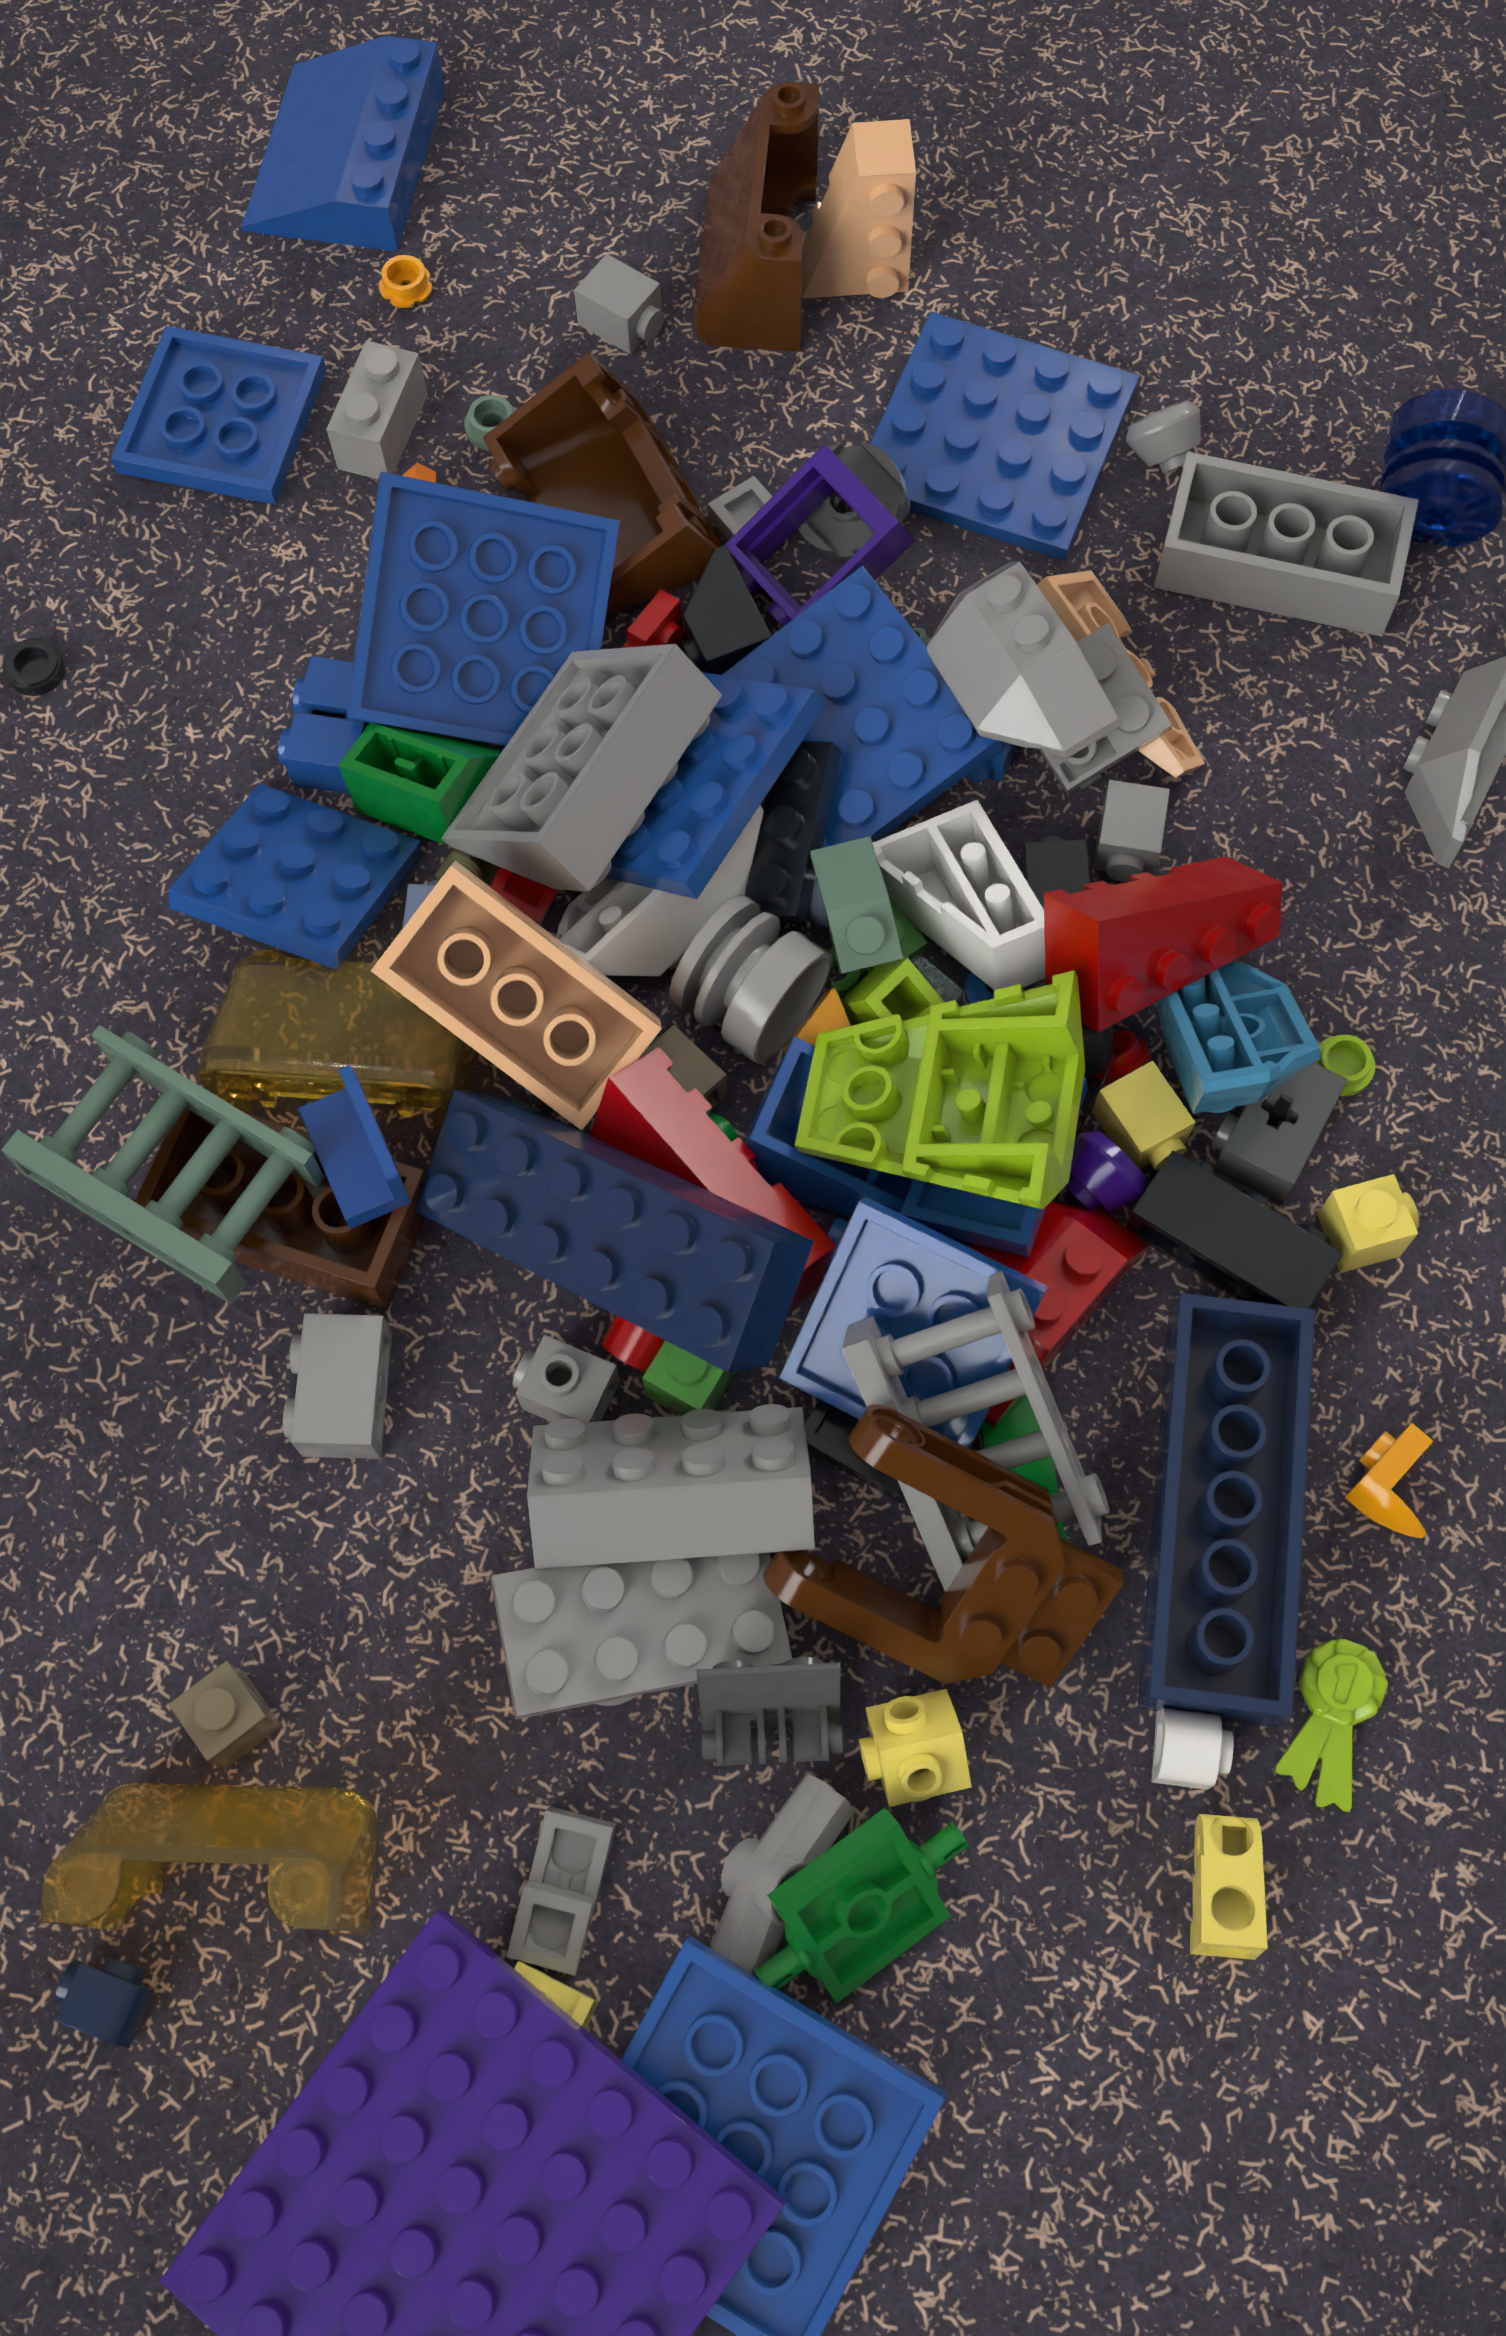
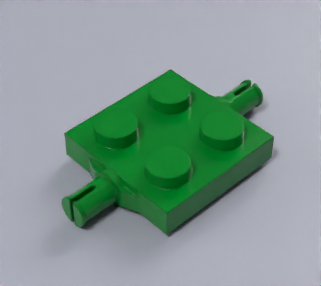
(860, 1905)

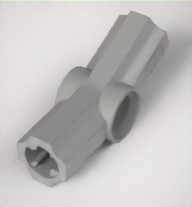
(755, 1867)

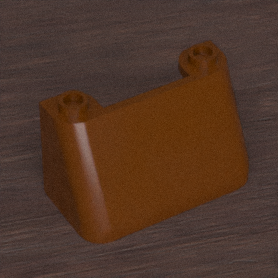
(749, 244)
(599, 453)

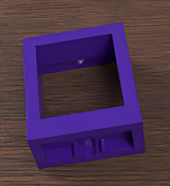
(791, 507)

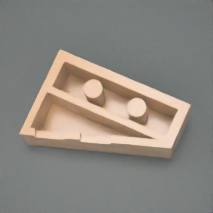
(866, 217)

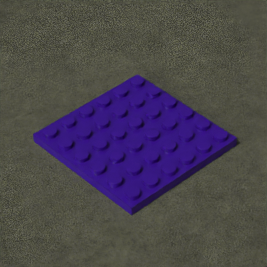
(474, 2178)

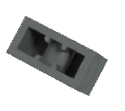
(1273, 1158)

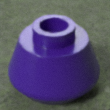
(1103, 1174)

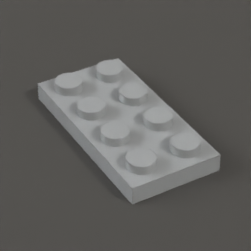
(632, 1627)

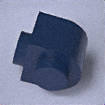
(104, 2000)

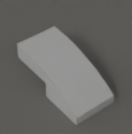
(561, 1890)

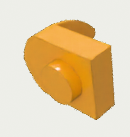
(1387, 1463)

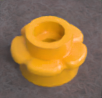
(404, 270)

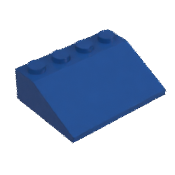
(350, 145)

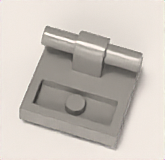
(1133, 702)

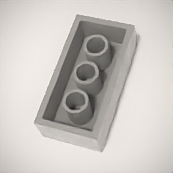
(1287, 544)
(670, 1487)

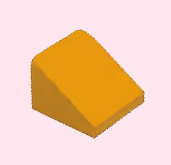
(823, 1017)

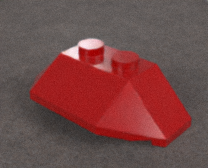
(1081, 1261)

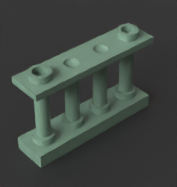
(159, 1223)

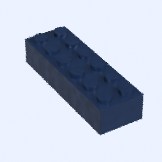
(614, 1229)
(1228, 1511)

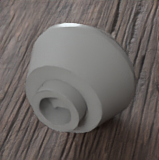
(1166, 435)

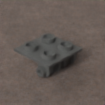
(745, 1697)

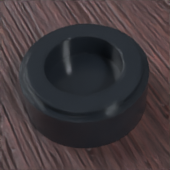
(33, 667)

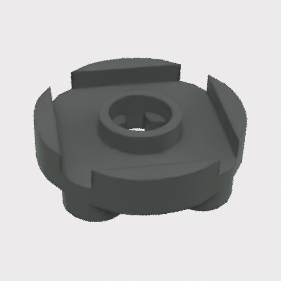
(844, 534)

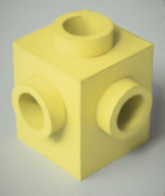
(915, 1748)

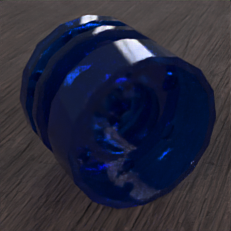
(1452, 459)

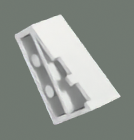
(967, 895)

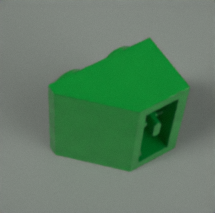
(414, 777)

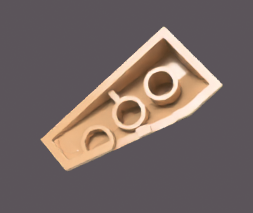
(1086, 607)

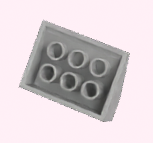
(586, 764)

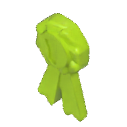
(1342, 1688)

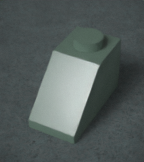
(856, 905)

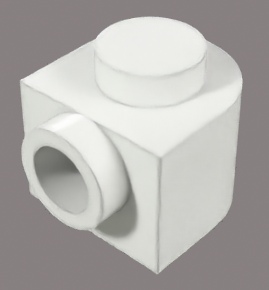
(1190, 1748)

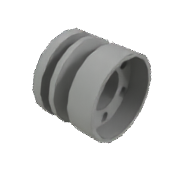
(750, 978)

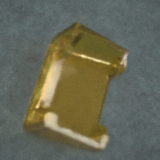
(298, 1022)
(311, 1836)

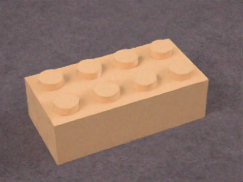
(516, 994)

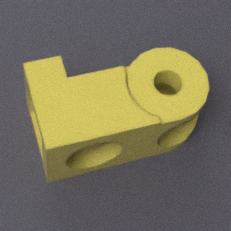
(1228, 1888)

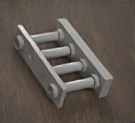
(876, 1367)

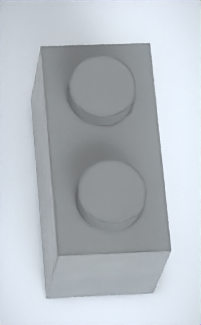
(377, 410)
(339, 1386)

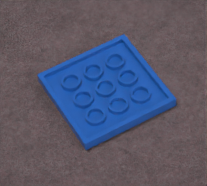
(1002, 432)
(473, 607)
(883, 707)
(717, 785)
(800, 2109)

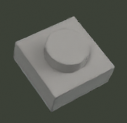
(737, 506)

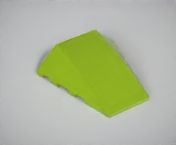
(957, 1095)

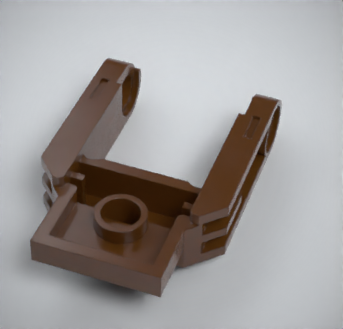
(1015, 1600)

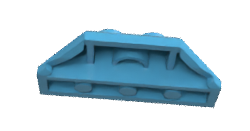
(1235, 1037)

